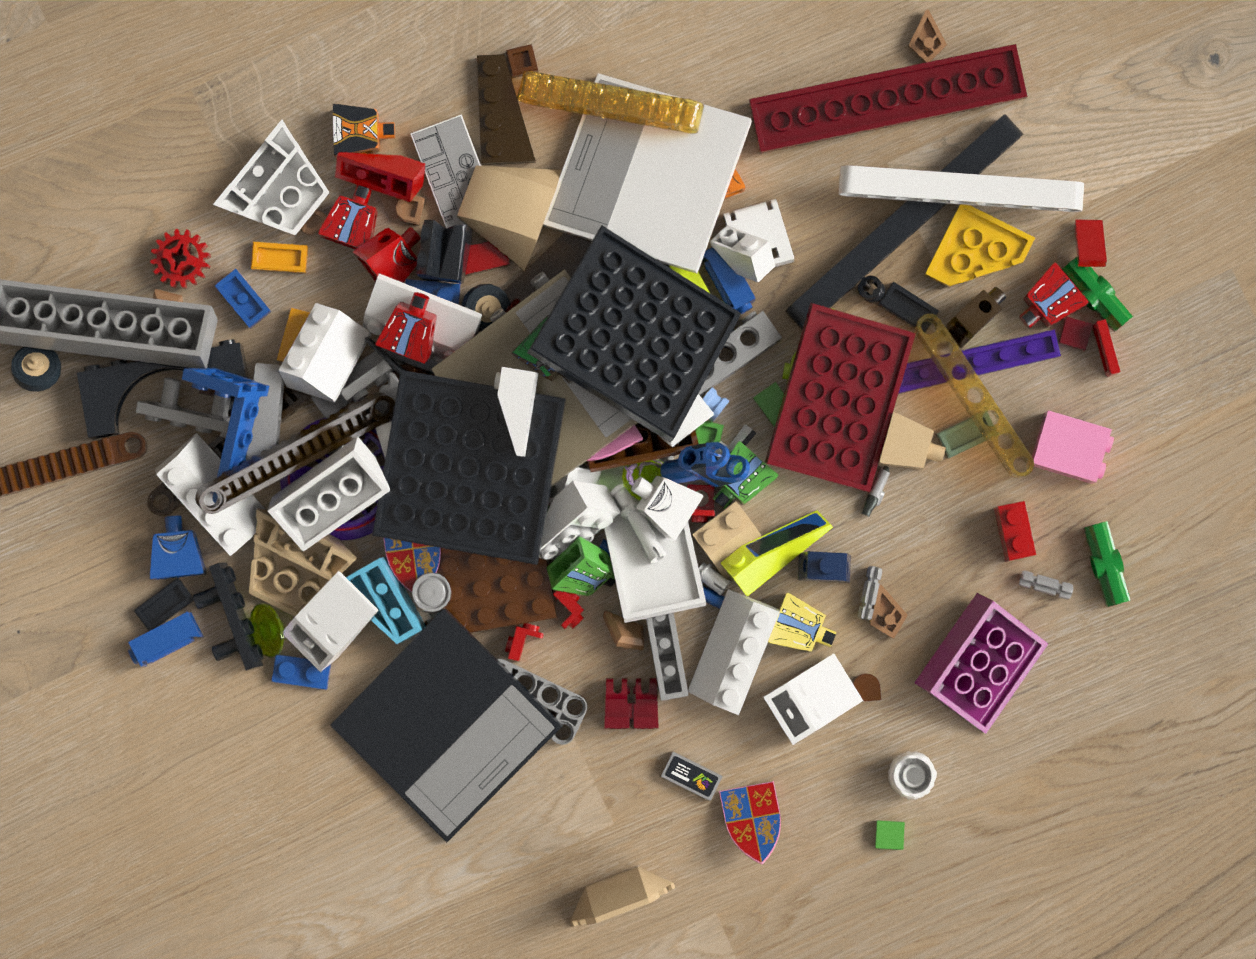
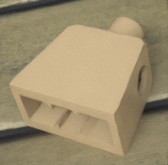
(909, 445)

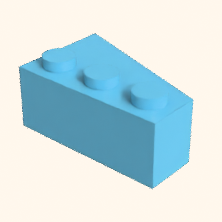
(396, 611)

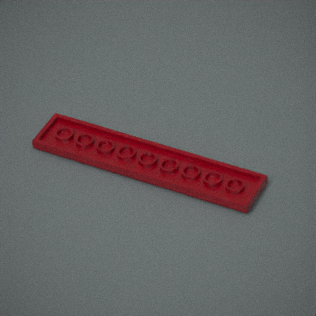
(888, 98)

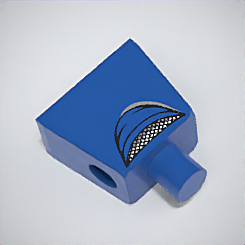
(176, 552)

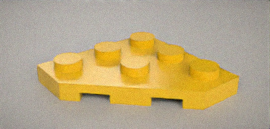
(977, 247)

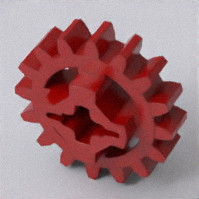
(177, 270)

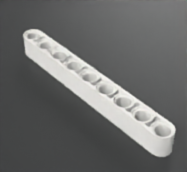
(961, 188)

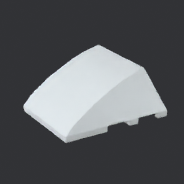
(276, 185)

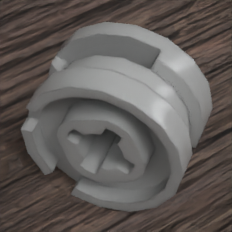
(431, 592)

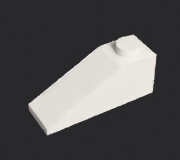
(516, 398)

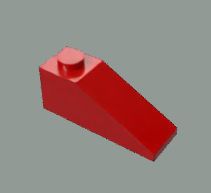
(383, 173)

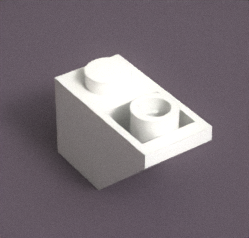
(744, 252)

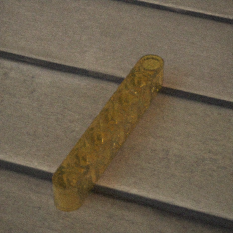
(610, 102)
(975, 410)

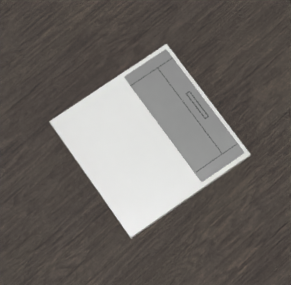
(649, 182)

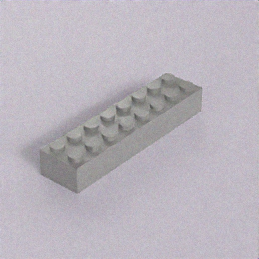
(106, 324)

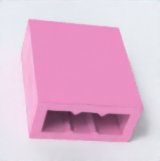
(1072, 447)

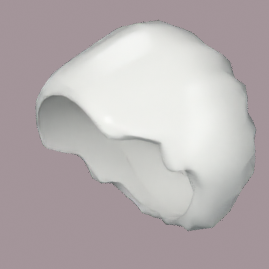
(912, 775)

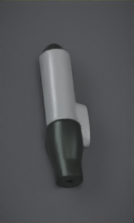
(876, 494)

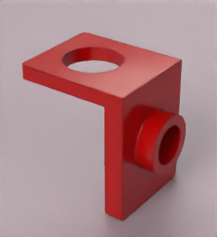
(702, 513)

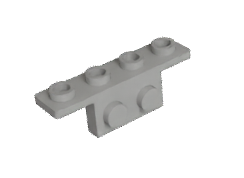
(365, 374)

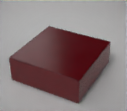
(1075, 333)

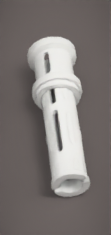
(638, 522)

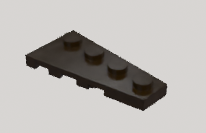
(500, 117)
(561, 255)

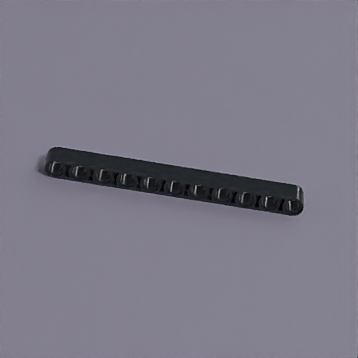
(901, 224)

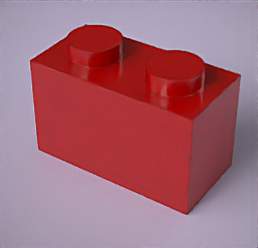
(1015, 531)

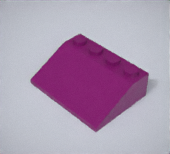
(981, 662)

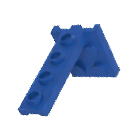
(243, 412)

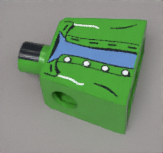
(758, 478)
(581, 569)

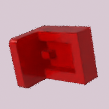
(570, 600)
(516, 644)

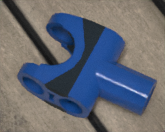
(701, 463)

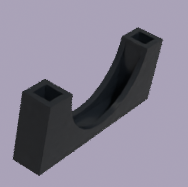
(107, 388)

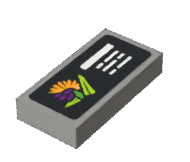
(691, 776)

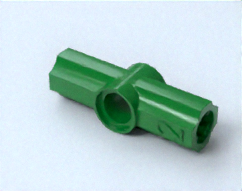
(1099, 294)
(1107, 564)

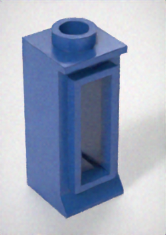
(729, 284)
(164, 639)

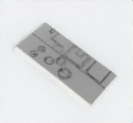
(449, 164)

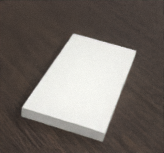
(650, 587)

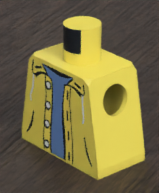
(800, 626)

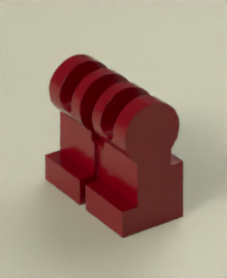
(643, 712)

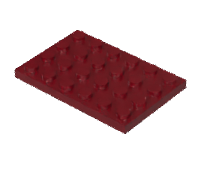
(840, 397)

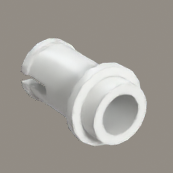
(713, 579)

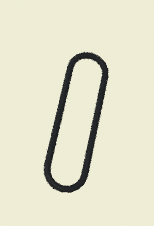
(384, 355)

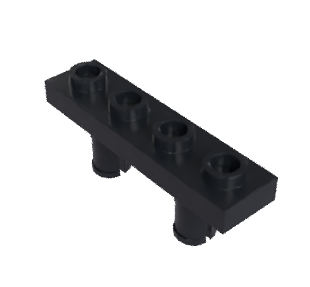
(241, 626)

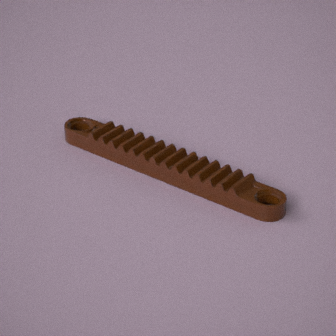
(68, 463)

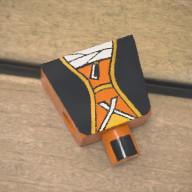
(359, 129)

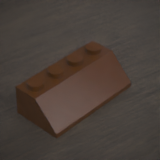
(648, 449)

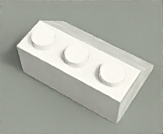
(324, 353)

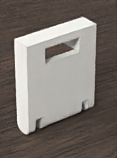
(766, 225)

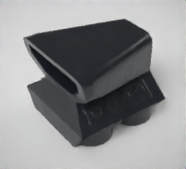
(443, 252)

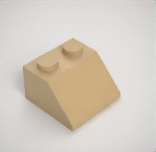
(725, 535)

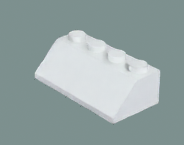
(453, 325)
(188, 471)
(329, 494)
(733, 651)

